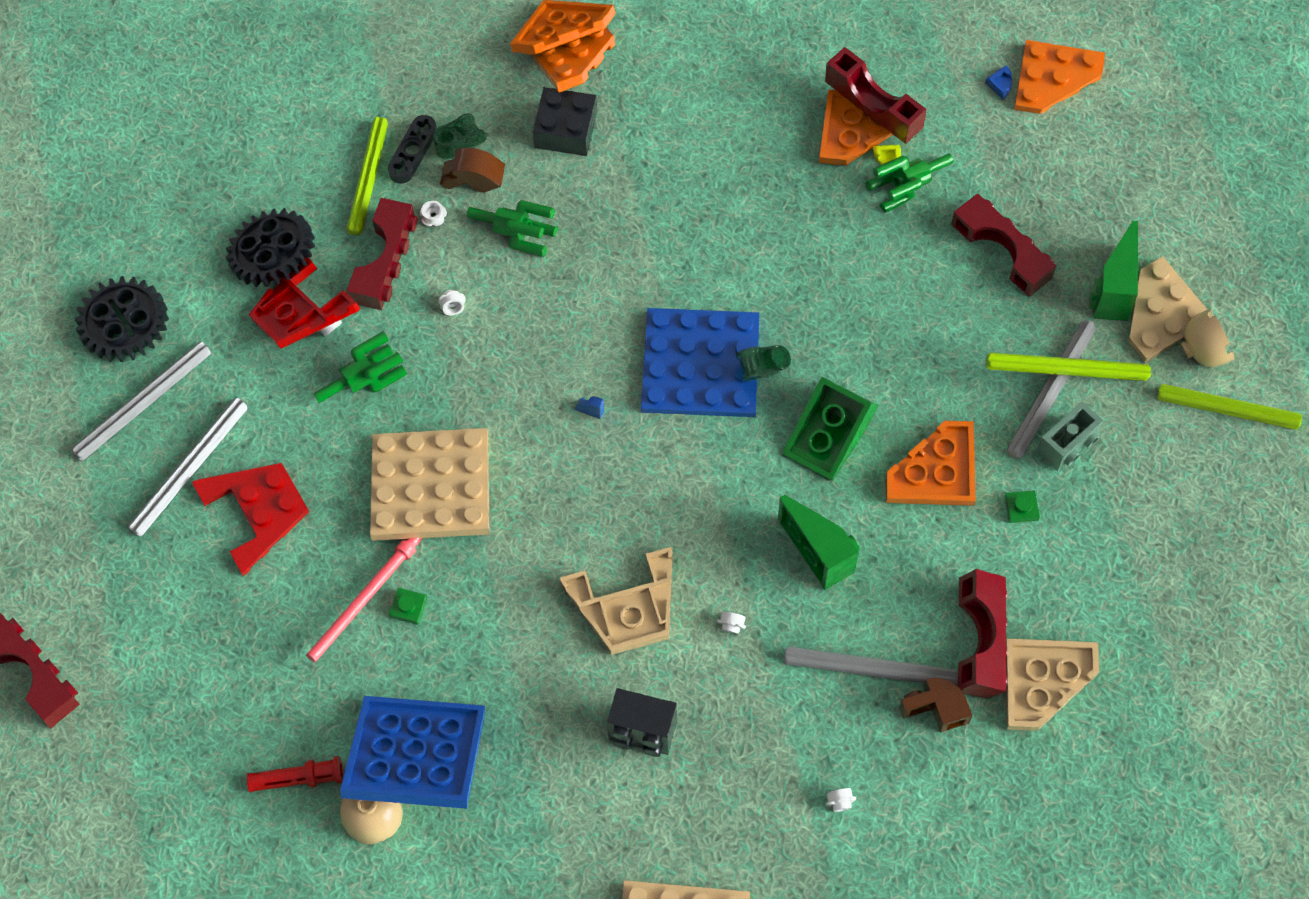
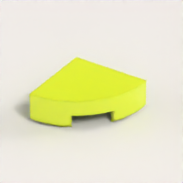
(886, 153)

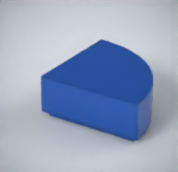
(1000, 82)
(592, 407)

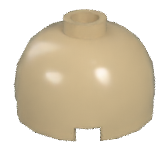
(1206, 340)
(370, 820)

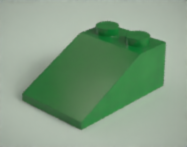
(1118, 284)
(829, 428)
(821, 543)

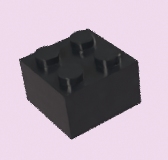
(565, 121)
(642, 722)

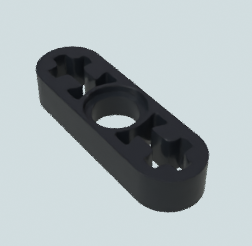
(409, 139)

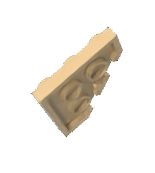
(1161, 310)
(1045, 678)

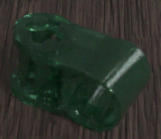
(457, 135)
(763, 361)

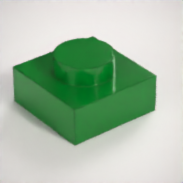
(1022, 506)
(408, 606)

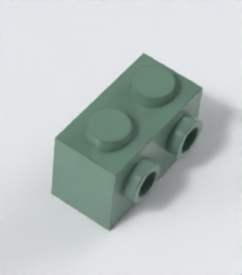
(1070, 436)

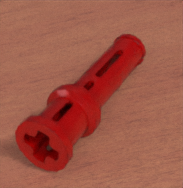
(311, 774)

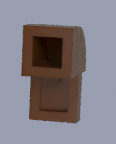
(473, 167)
(944, 700)

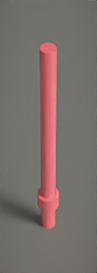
(403, 551)

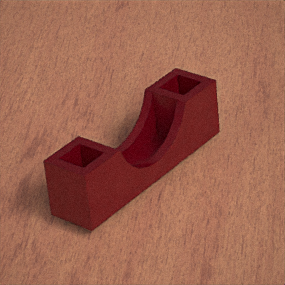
(896, 114)
(981, 221)
(372, 283)
(984, 599)
(47, 694)

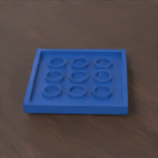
(694, 362)
(414, 752)

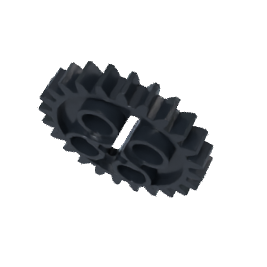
(270, 247)
(98, 332)

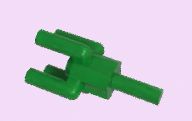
(906, 178)
(517, 224)
(366, 369)

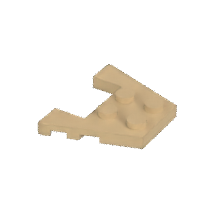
(631, 615)

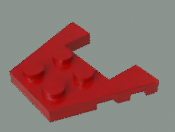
(290, 315)
(267, 501)

